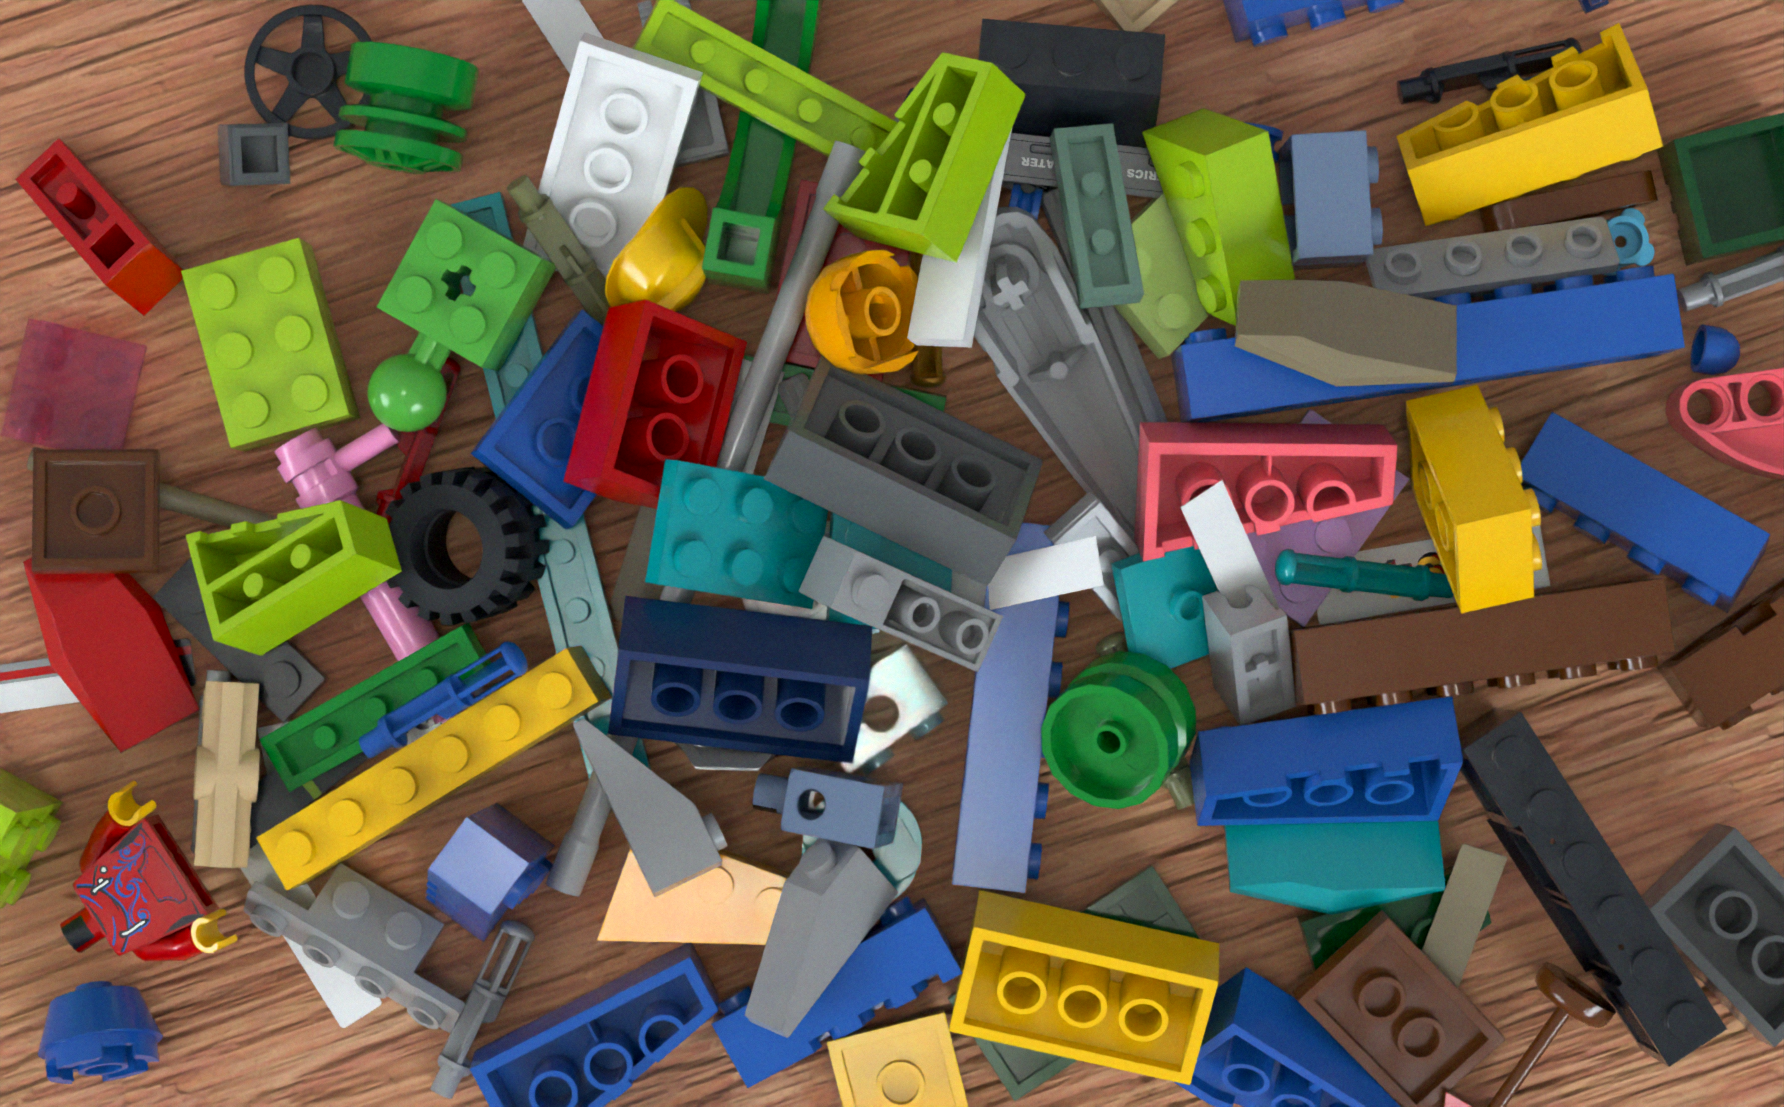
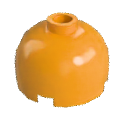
(863, 313)

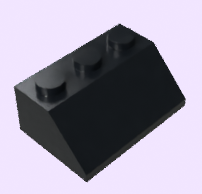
(1078, 76)

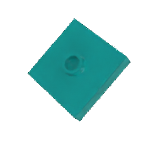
(1165, 605)

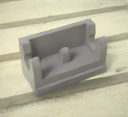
(1249, 655)

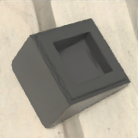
(253, 154)

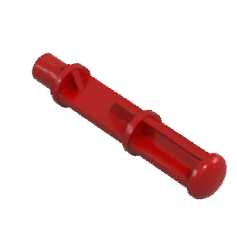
(416, 448)

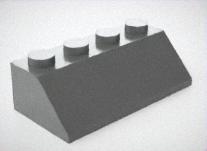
(905, 471)

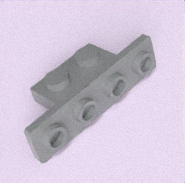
(1495, 259)
(366, 936)

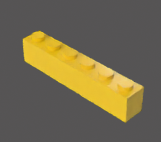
(434, 767)

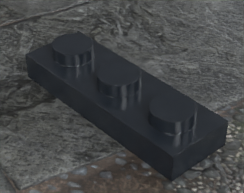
(283, 674)

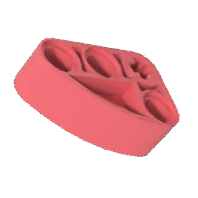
(1733, 429)

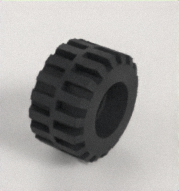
(507, 536)

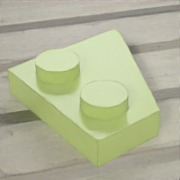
(1170, 296)

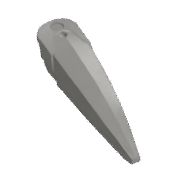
(1056, 363)

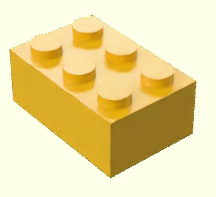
(1473, 498)

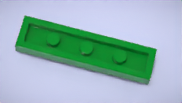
(333, 729)

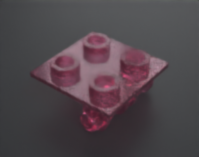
(73, 388)

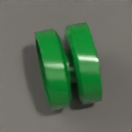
(1118, 730)

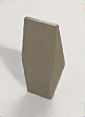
(1347, 332)

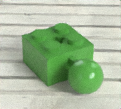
(425, 294)

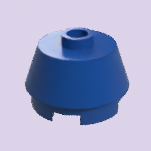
(99, 1033)

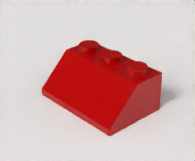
(652, 396)

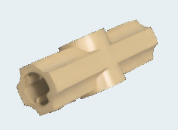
(226, 774)

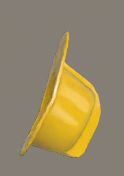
(664, 255)

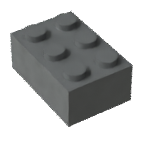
(1728, 926)

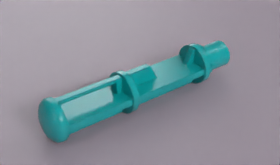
(1361, 576)

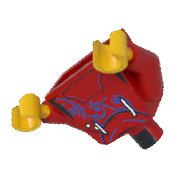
(141, 890)

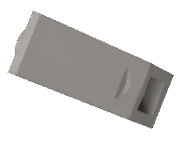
(900, 604)

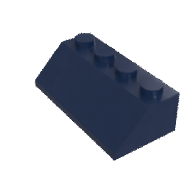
(740, 679)

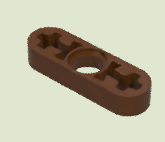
(1572, 202)

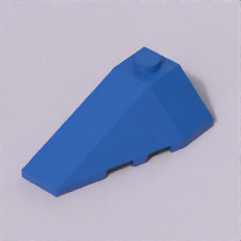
(1275, 1054)

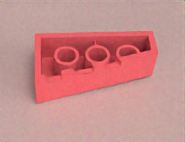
(1270, 472)

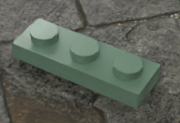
(1096, 216)

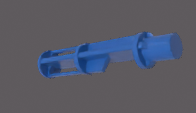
(443, 699)

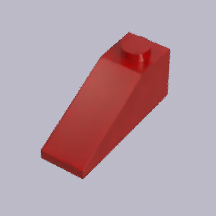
(101, 228)

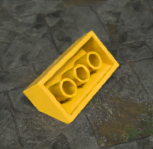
(1085, 987)

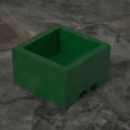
(1727, 188)

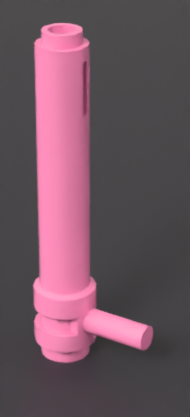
(324, 476)

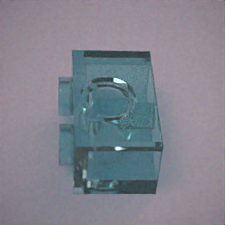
(918, 701)

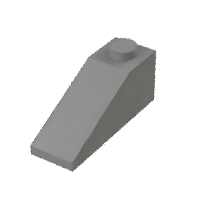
(657, 820)
(816, 928)

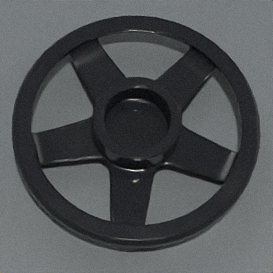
(309, 70)

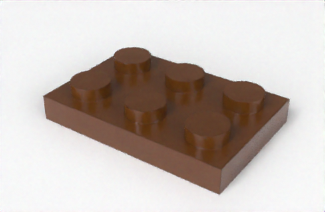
(1398, 1014)

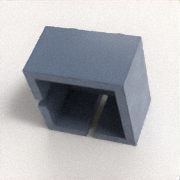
(1330, 188)

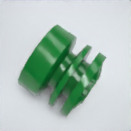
(406, 107)

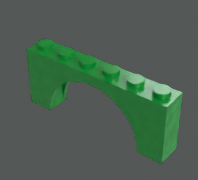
(756, 185)

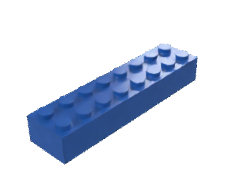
(1496, 340)

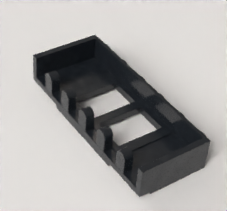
(1584, 887)

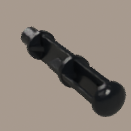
(1482, 71)

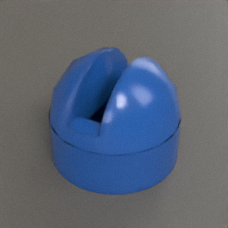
(1714, 350)

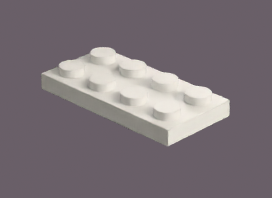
(615, 144)

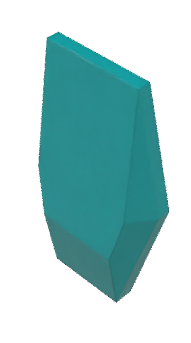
(1335, 864)

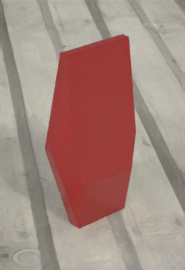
(112, 652)

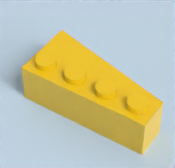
(1533, 132)

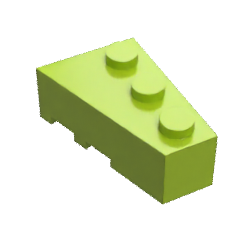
(935, 162)
(1223, 204)
(289, 572)

